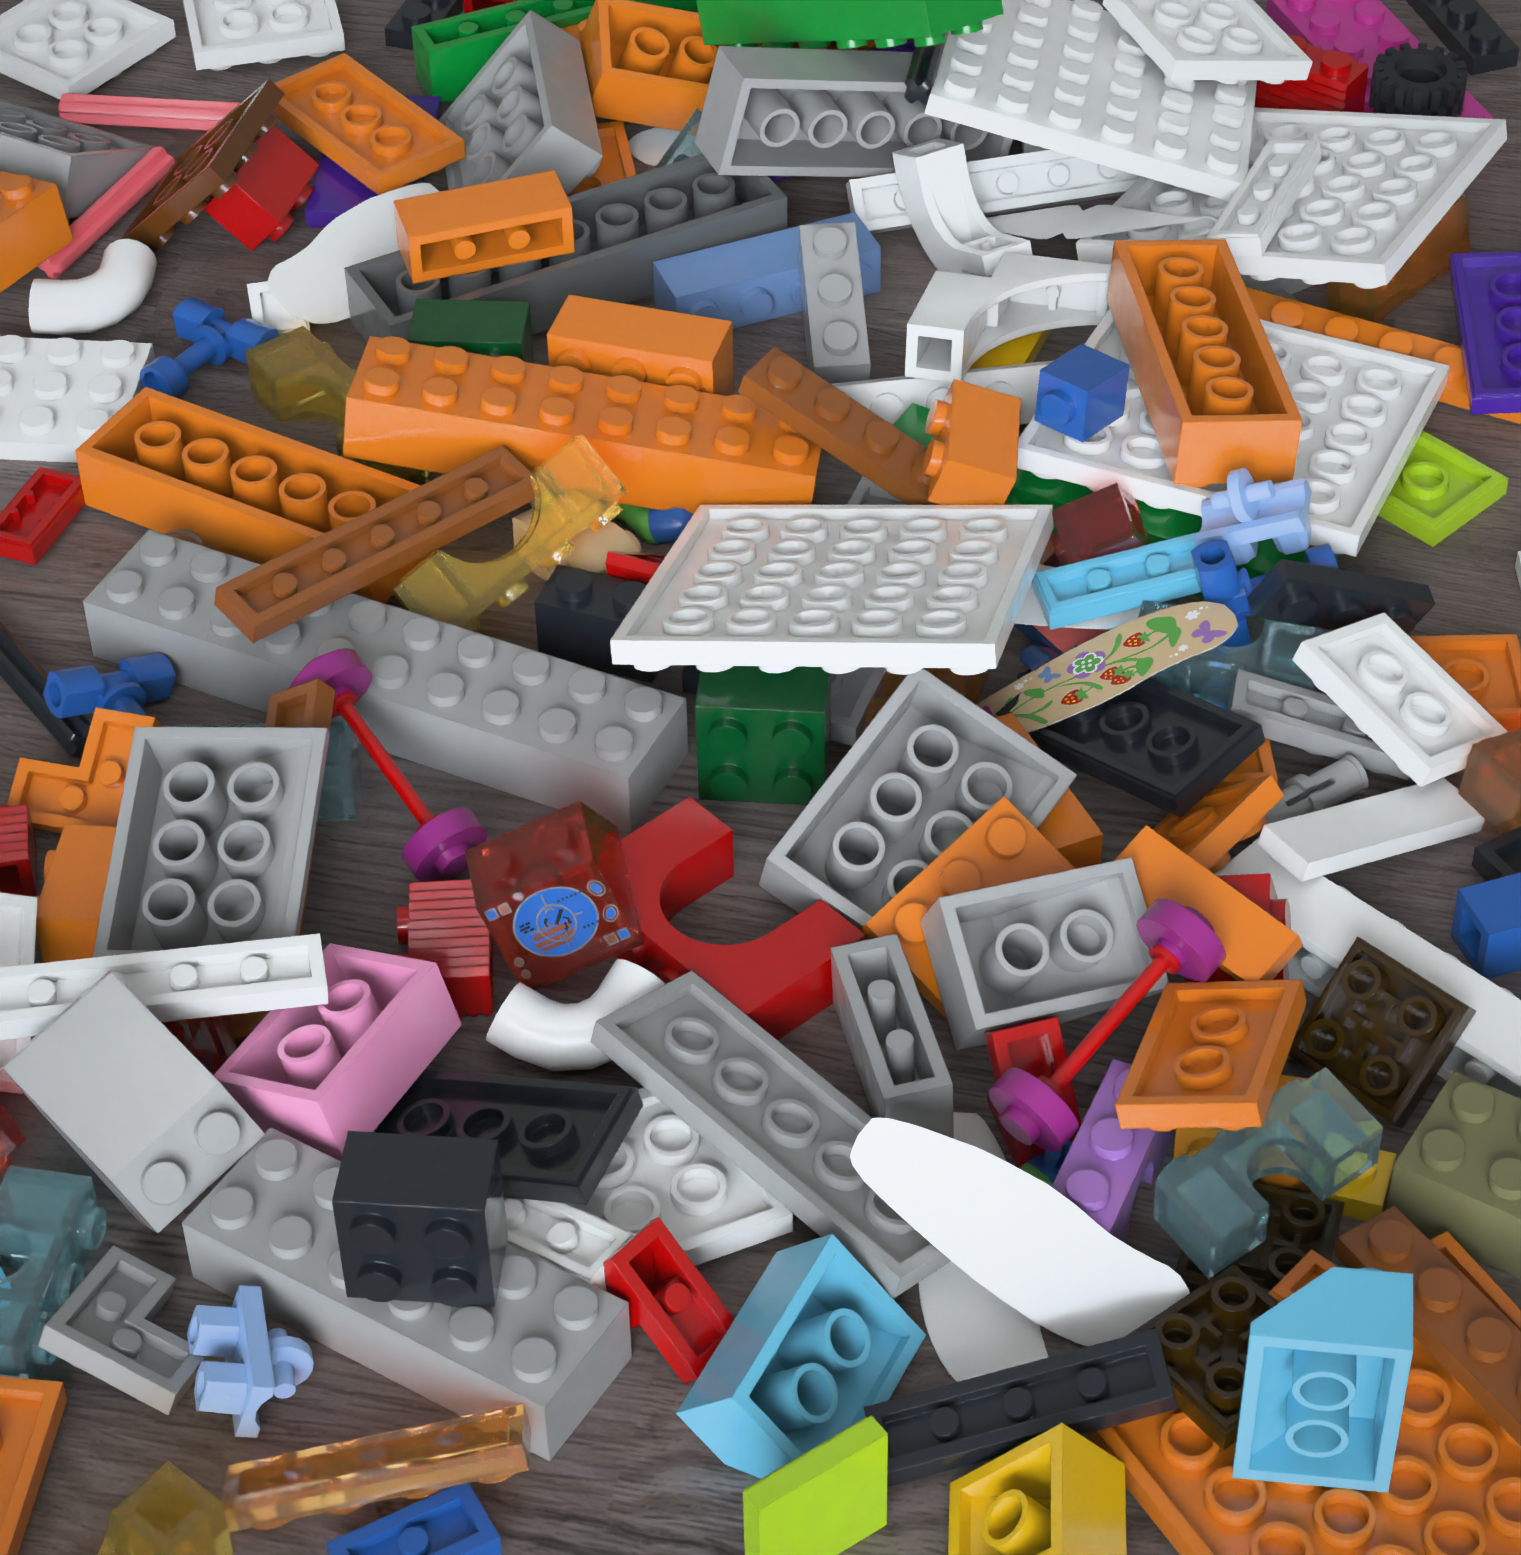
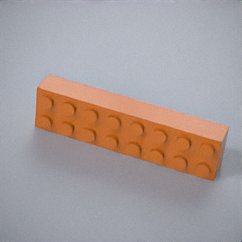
(660, 441)

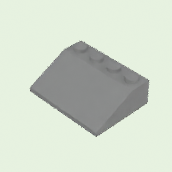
(527, 111)
(64, 152)
(904, 797)
(212, 837)

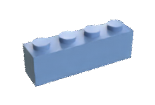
(751, 276)

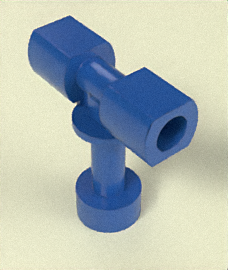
(212, 341)
(1225, 585)
(136, 682)

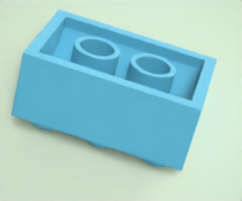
(800, 1359)
(1328, 1382)

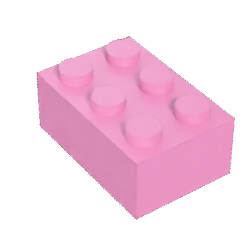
(346, 1060)

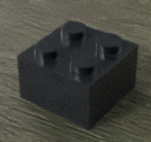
(421, 1218)

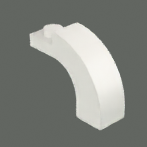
(946, 212)

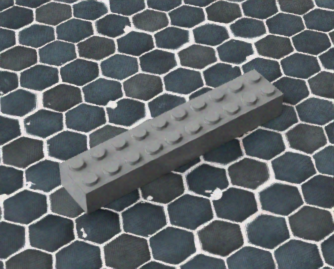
(434, 687)

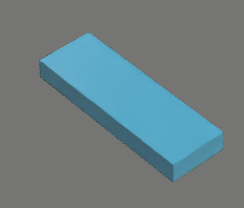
(1116, 582)

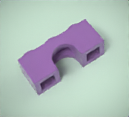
(1110, 1161)

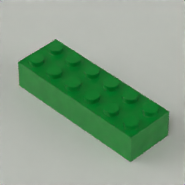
(844, 21)

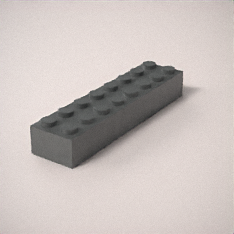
(615, 241)

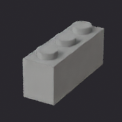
(833, 302)
(891, 1035)

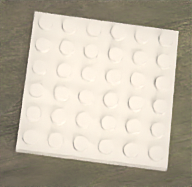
(1087, 90)
(1363, 207)
(1356, 433)
(838, 588)

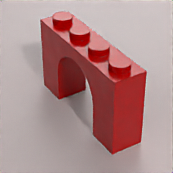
(771, 979)

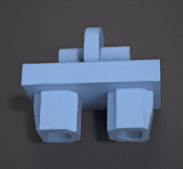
(1256, 513)
(254, 1364)

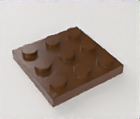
(206, 168)

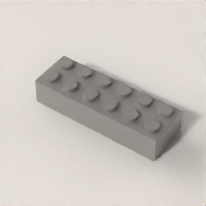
(820, 114)
(541, 1346)

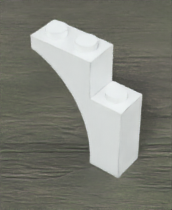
(972, 314)

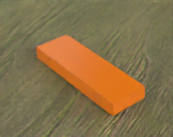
(1253, 939)

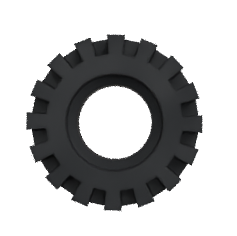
(1418, 82)

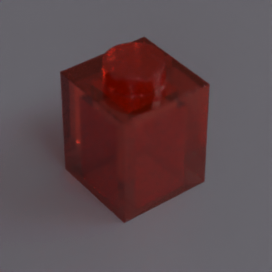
(1098, 526)

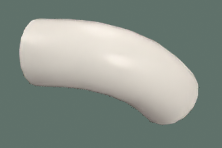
(97, 299)
(559, 1033)

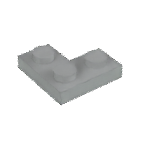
(111, 1334)

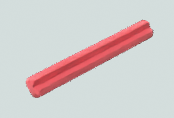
(143, 111)
(110, 209)

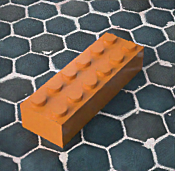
(1202, 361)
(227, 481)

